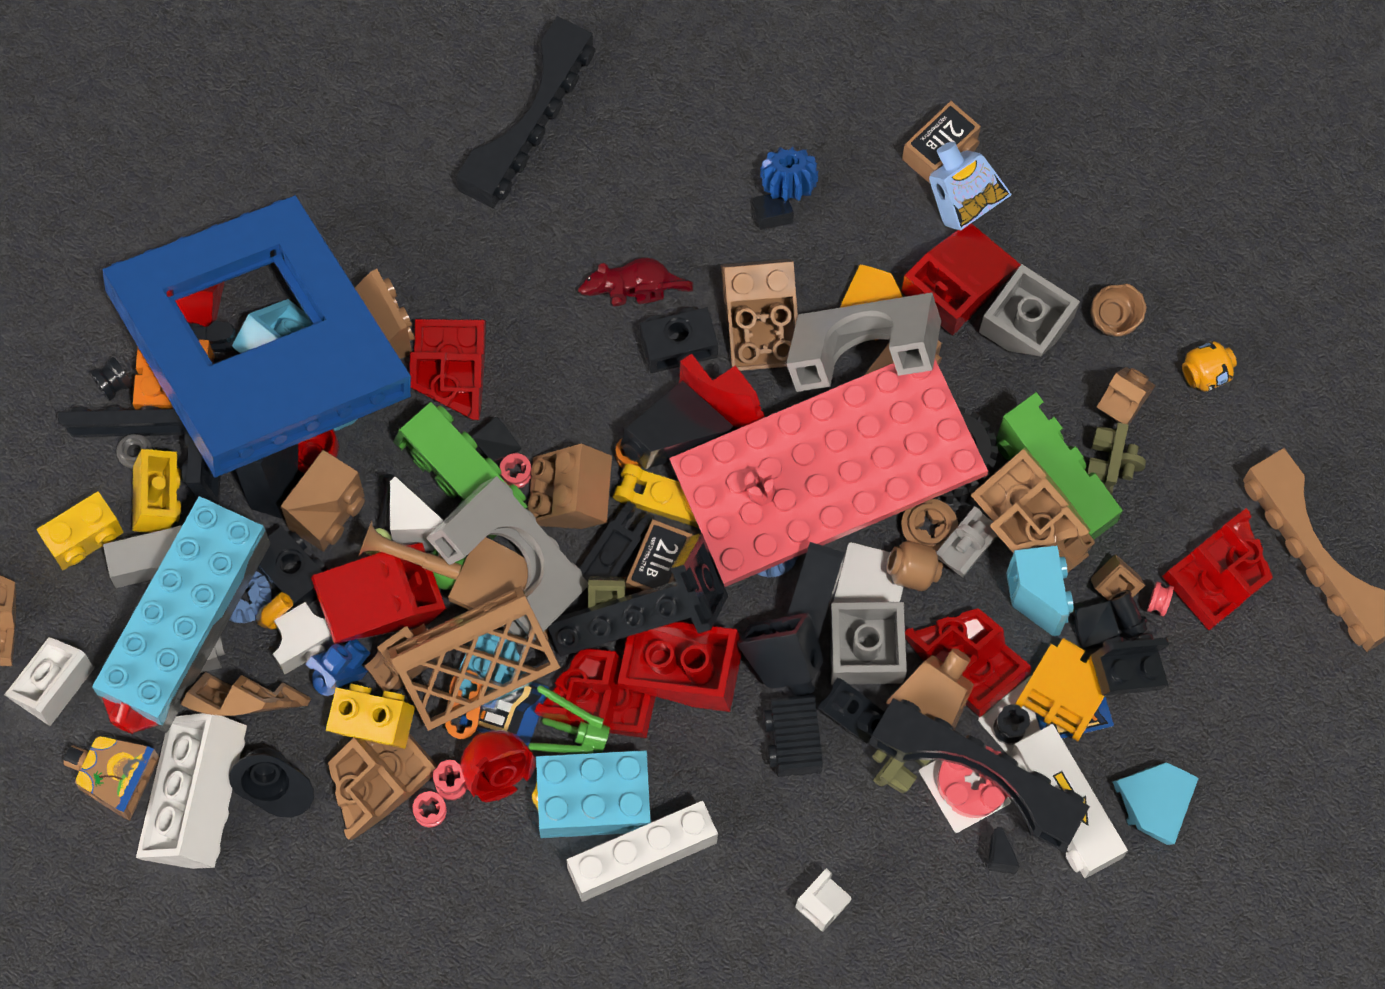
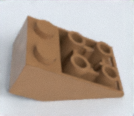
(760, 312)

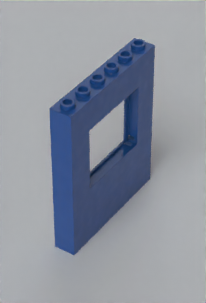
(278, 389)

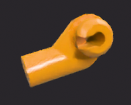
(273, 610)

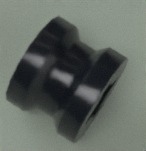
(111, 378)

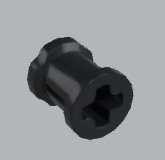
(1004, 732)

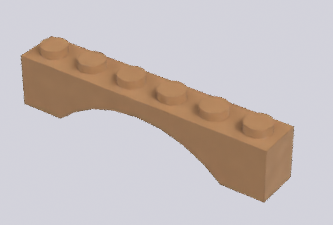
(1280, 491)

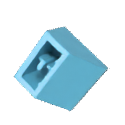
(1039, 588)

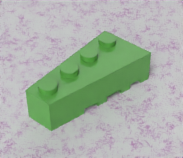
(449, 454)
(1065, 464)

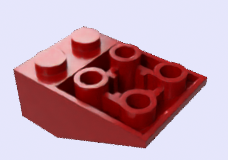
(961, 275)
(377, 596)

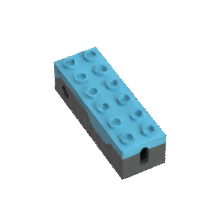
(180, 617)

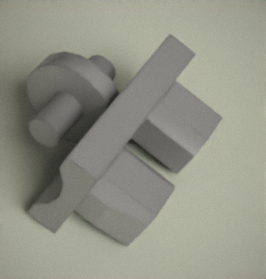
(967, 542)

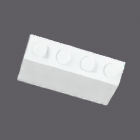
(191, 791)

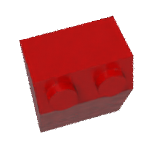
(683, 665)

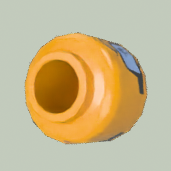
(1209, 366)

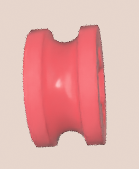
(510, 462)
(1160, 599)
(426, 799)

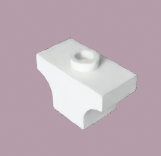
(302, 637)

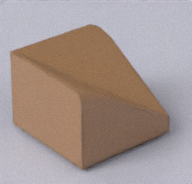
(1116, 577)

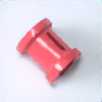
(440, 777)

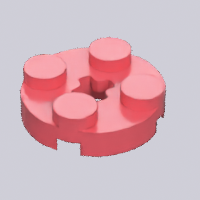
(962, 798)

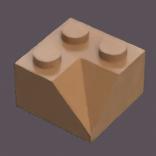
(324, 501)

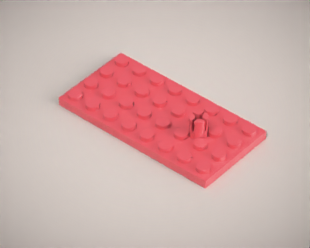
(826, 468)

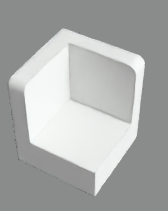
(823, 901)

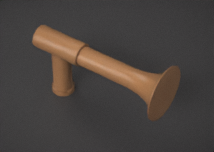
(437, 564)

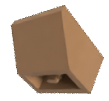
(381, 302)
(570, 487)

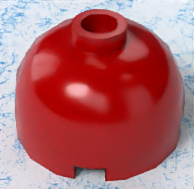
(496, 763)

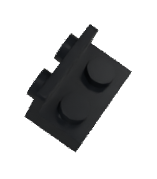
(1130, 665)

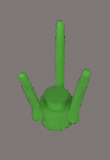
(590, 735)

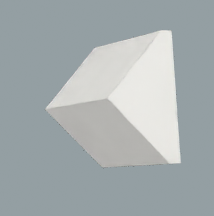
(410, 517)
(50, 680)

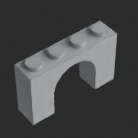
(824, 335)
(494, 510)
(138, 560)

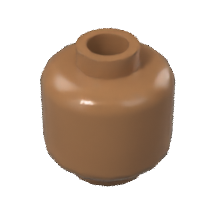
(914, 566)

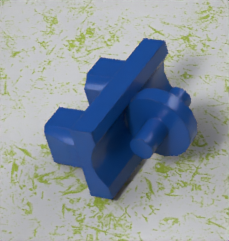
(338, 666)

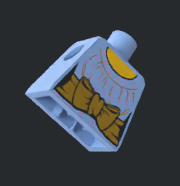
(965, 186)

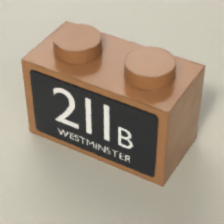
(946, 126)
(656, 557)

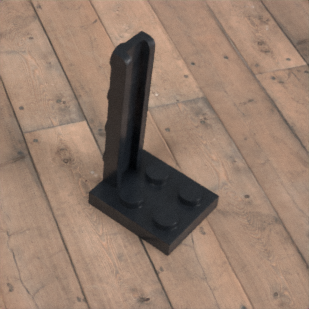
(145, 422)
(694, 595)

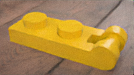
(660, 495)

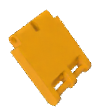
(1064, 689)

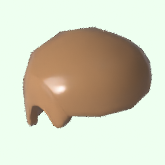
(1118, 309)

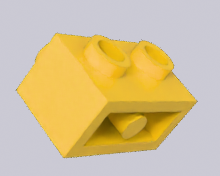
(155, 491)
(80, 530)
(371, 717)

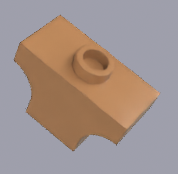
(1126, 395)
(381, 666)

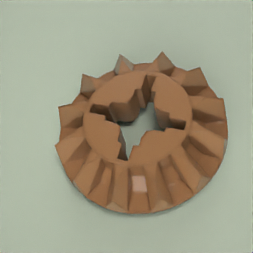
(938, 513)

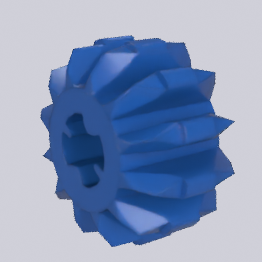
(789, 174)

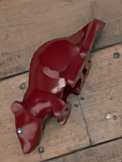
(640, 279)

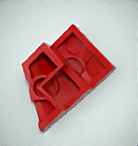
(450, 363)
(727, 394)
(1221, 572)
(993, 665)
(594, 688)

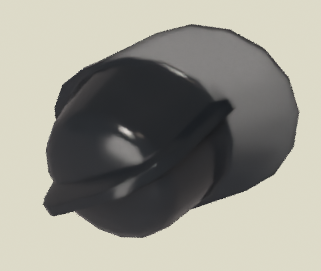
(271, 783)

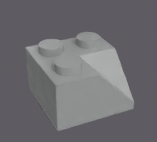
(1029, 314)
(868, 642)

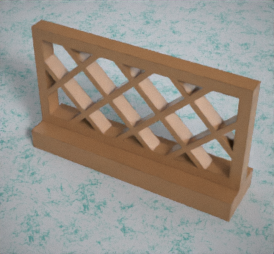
(459, 631)

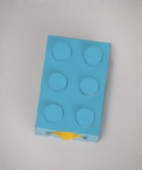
(592, 793)

